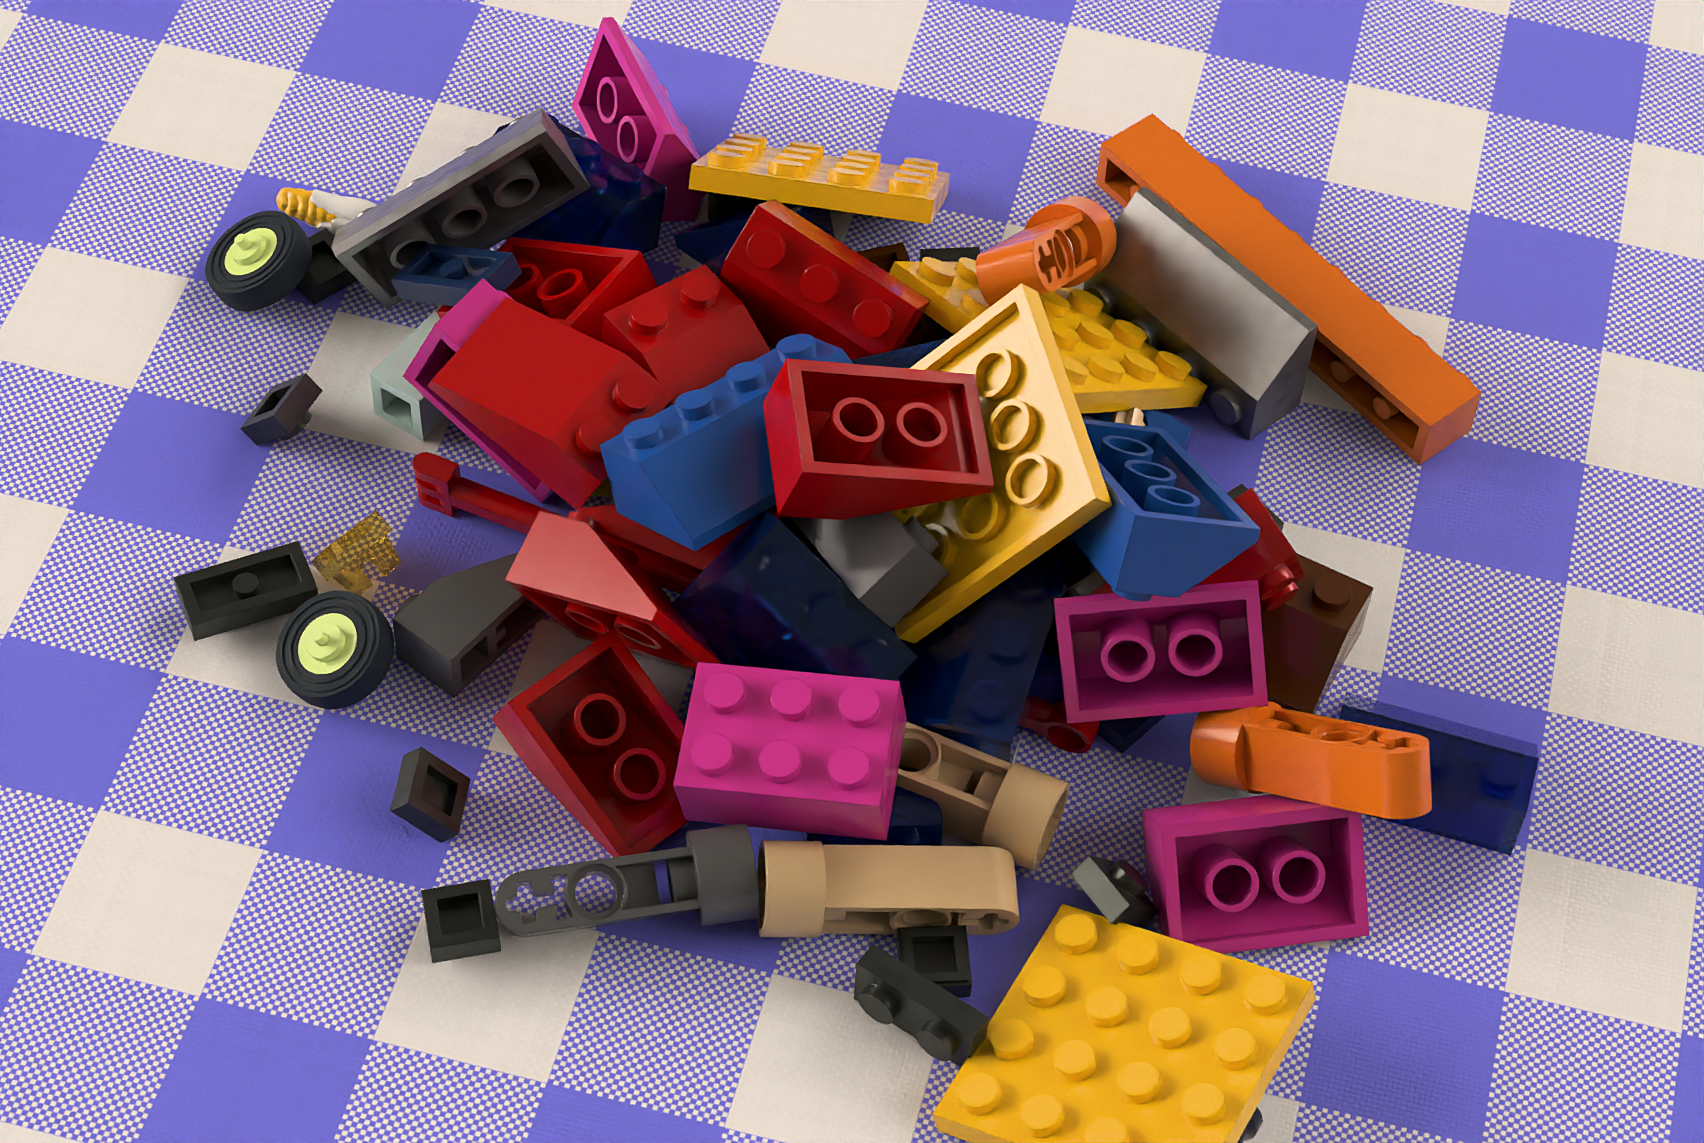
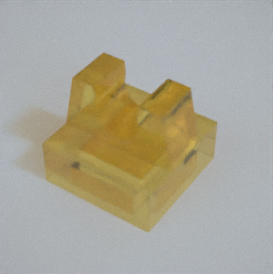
(360, 544)

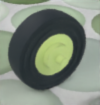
(258, 261)
(335, 649)

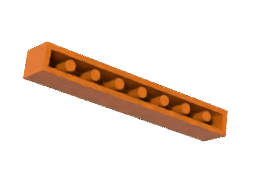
(1357, 344)

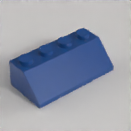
(707, 455)
(1165, 516)

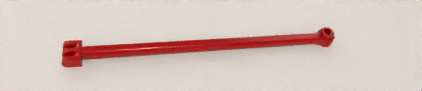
(446, 491)

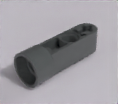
(707, 877)

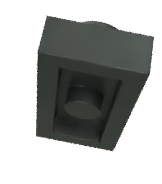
(245, 590)
(901, 996)

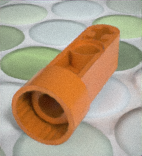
(1042, 253)
(1314, 760)

